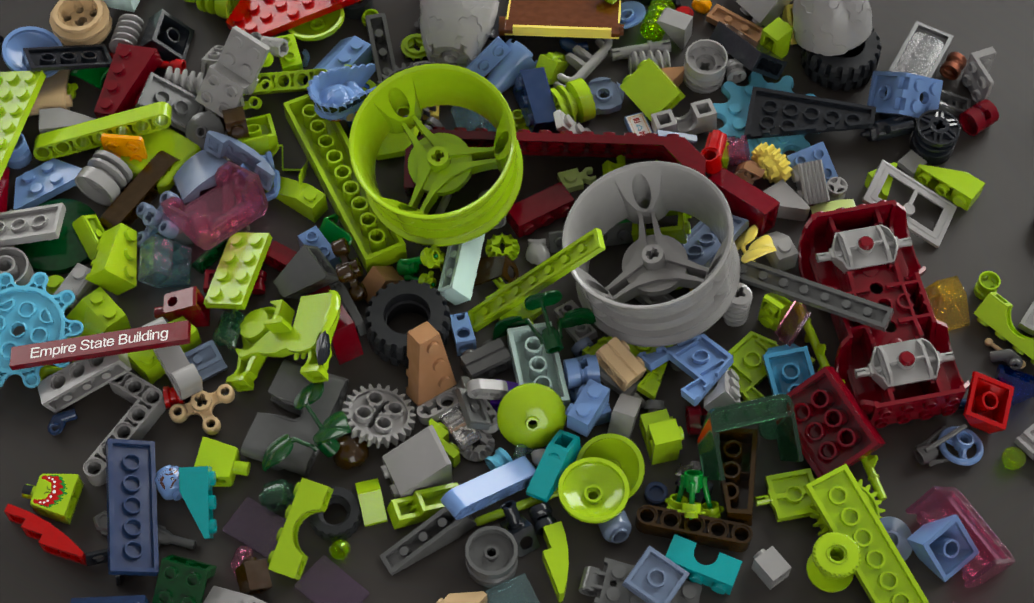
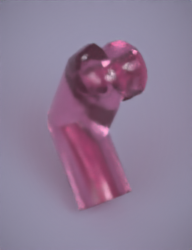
(240, 554)

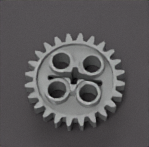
(389, 426)

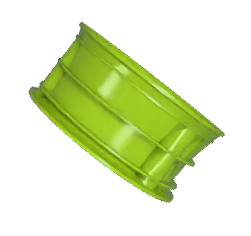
(408, 95)

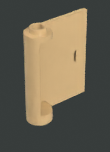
(53, 93)

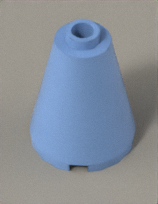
(508, 69)

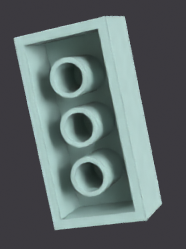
(532, 362)

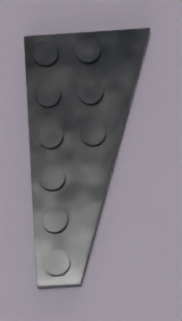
(787, 114)

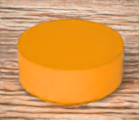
(701, 6)

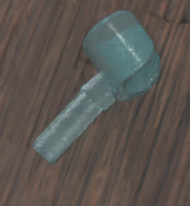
(523, 450)

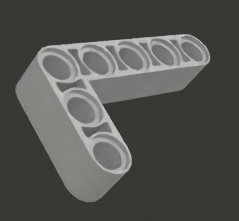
(127, 425)

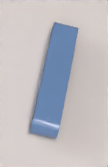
(488, 488)

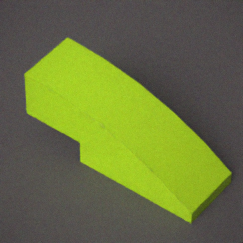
(418, 507)
(556, 558)

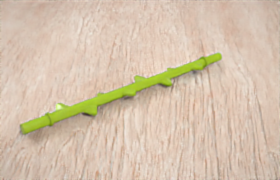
(870, 461)

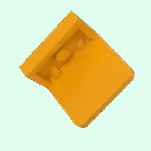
(124, 146)

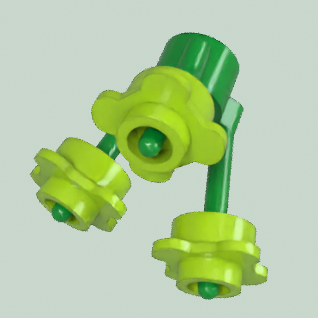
(429, 257)
(693, 481)

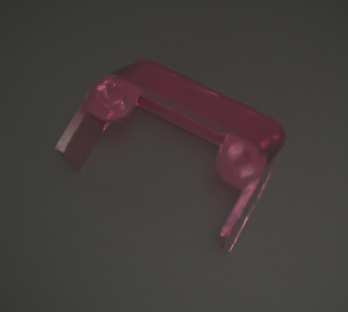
(993, 555)

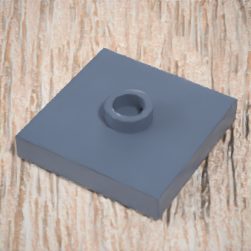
(655, 578)

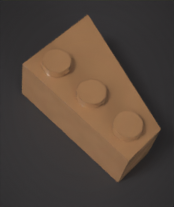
(428, 364)

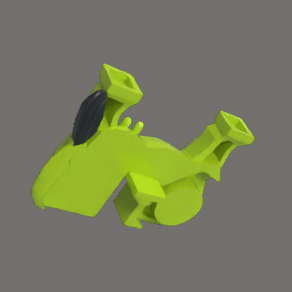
(270, 334)

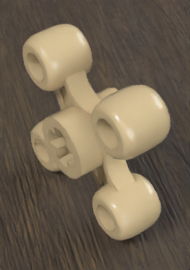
(204, 411)

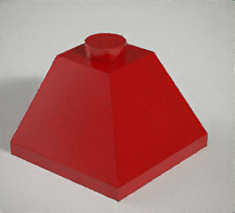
(988, 403)

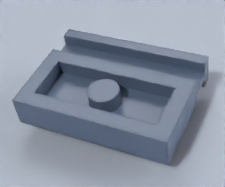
(206, 360)

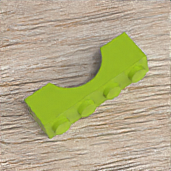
(996, 313)
(309, 499)

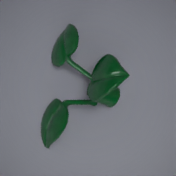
(551, 337)
(324, 439)

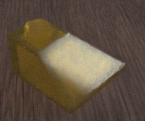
(949, 302)

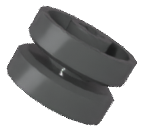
(491, 556)

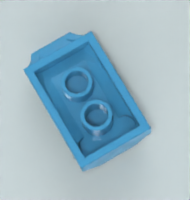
(787, 367)

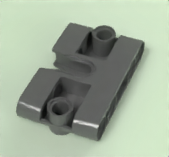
(270, 426)

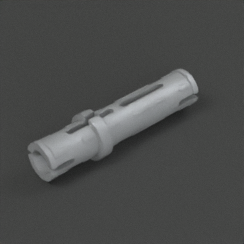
(623, 52)

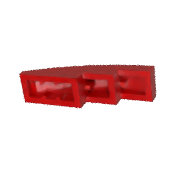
(49, 537)

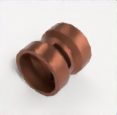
(952, 67)

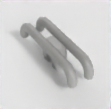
(584, 61)

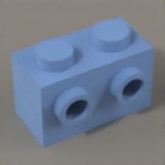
(588, 407)

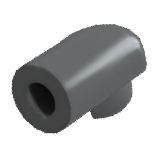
(1008, 356)

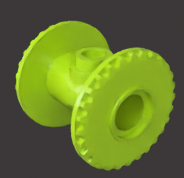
(833, 562)

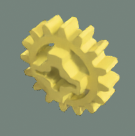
(772, 162)

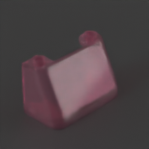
(222, 210)

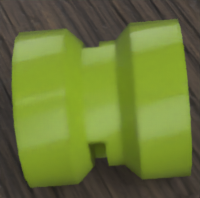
(986, 283)

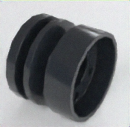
(935, 136)

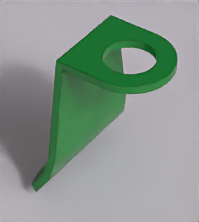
(93, 76)
(332, 231)

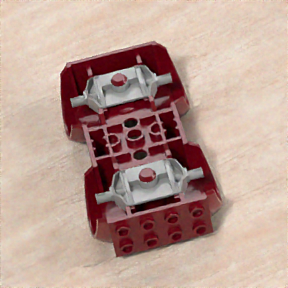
(888, 373)

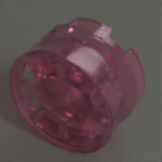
(738, 150)

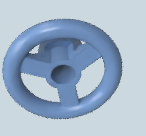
(962, 443)

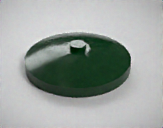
(59, 254)

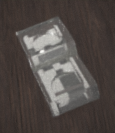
(458, 429)

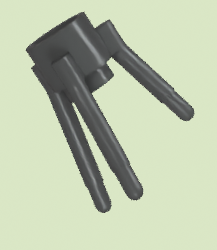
(926, 452)

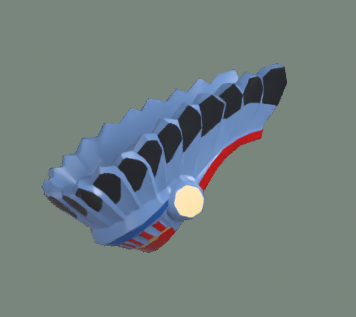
(338, 91)

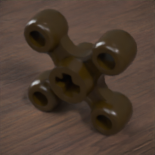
(349, 270)

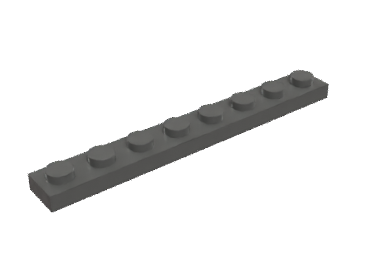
(816, 295)

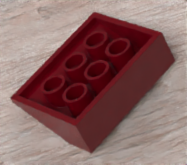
(832, 423)

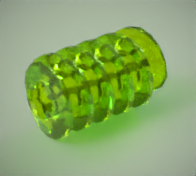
(650, 28)

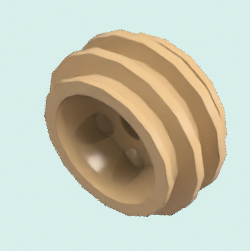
(74, 25)

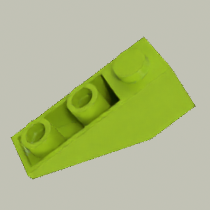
(954, 185)

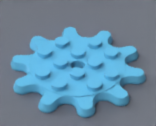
(735, 112)
(39, 314)

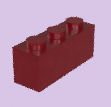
(540, 209)

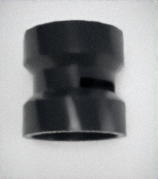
(542, 516)

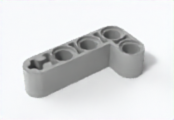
(177, 367)

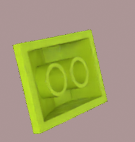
(99, 314)

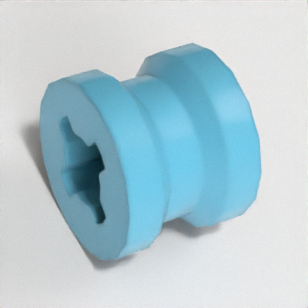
(498, 459)

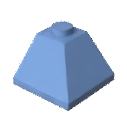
(943, 546)

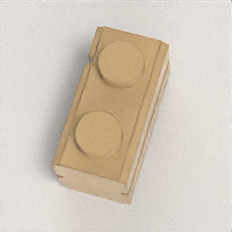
(620, 363)

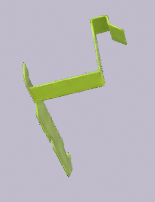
(302, 171)

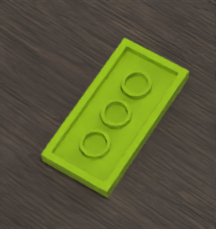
(237, 270)

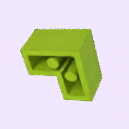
(661, 436)

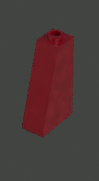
(747, 200)

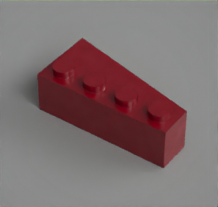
(125, 78)

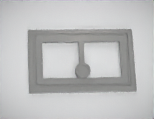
(932, 237)

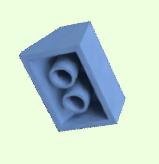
(347, 51)

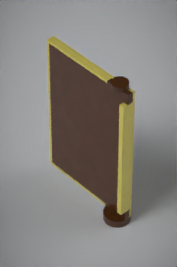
(562, 19)

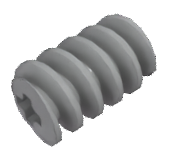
(126, 31)
(661, 60)
(190, 83)
(739, 309)

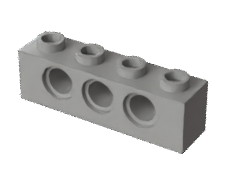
(80, 380)

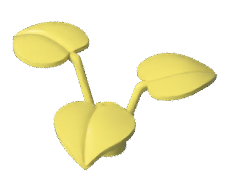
(757, 249)

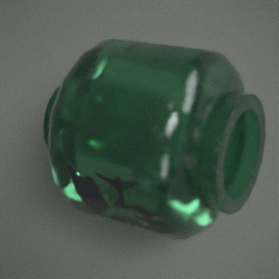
(277, 495)

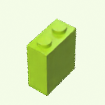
(651, 89)

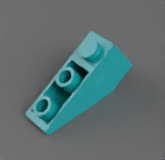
(557, 457)
(197, 492)

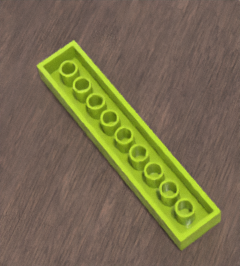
(328, 154)

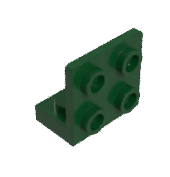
(182, 580)

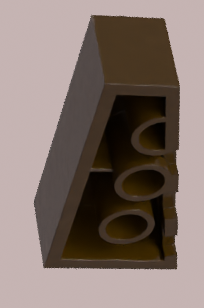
(739, 460)

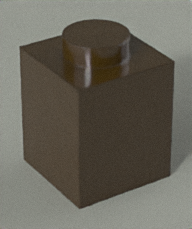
(236, 123)
(253, 576)

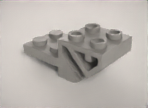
(233, 73)

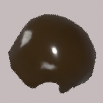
(351, 452)

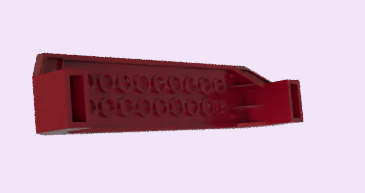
(587, 144)

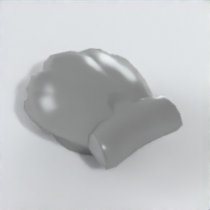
(537, 251)

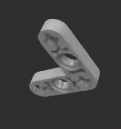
(450, 394)

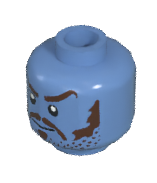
(168, 482)

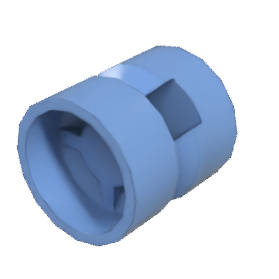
(21, 154)
(579, 372)

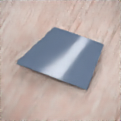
(197, 175)

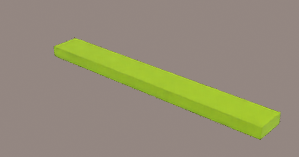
(537, 279)

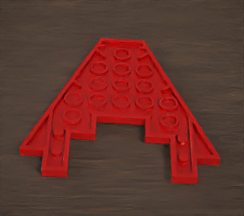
(277, 16)

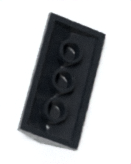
(66, 57)

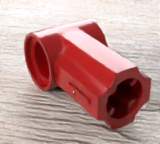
(714, 151)

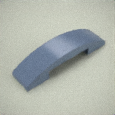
(223, 145)

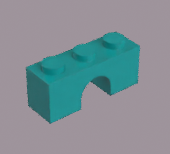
(718, 576)

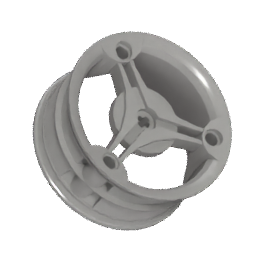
(657, 261)

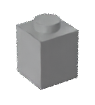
(770, 567)

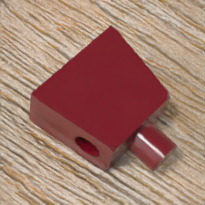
(185, 303)

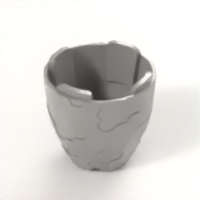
(831, 25)
(456, 29)

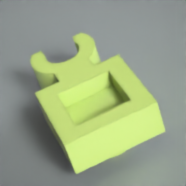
(575, 180)

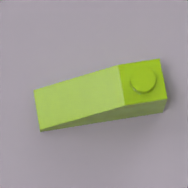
(303, 198)

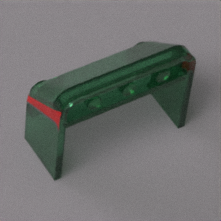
(774, 419)

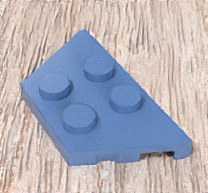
(44, 183)

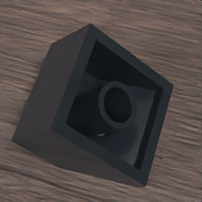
(167, 35)

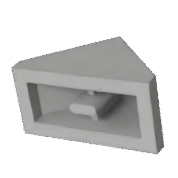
(676, 25)
(624, 415)

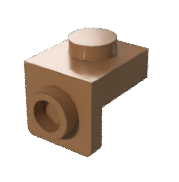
(749, 171)

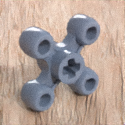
(156, 220)

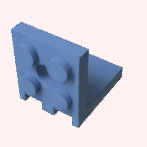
(904, 93)

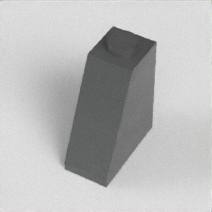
(305, 273)

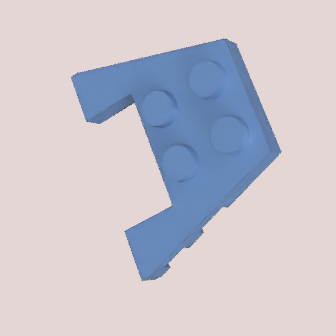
(698, 358)

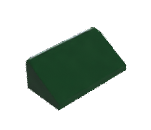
(209, 257)

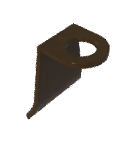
(493, 268)

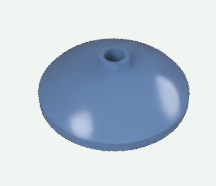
(26, 38)

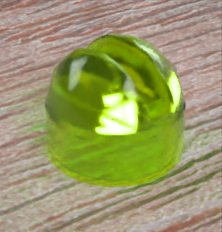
(335, 549)

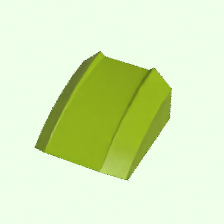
(262, 134)

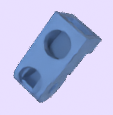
(462, 332)

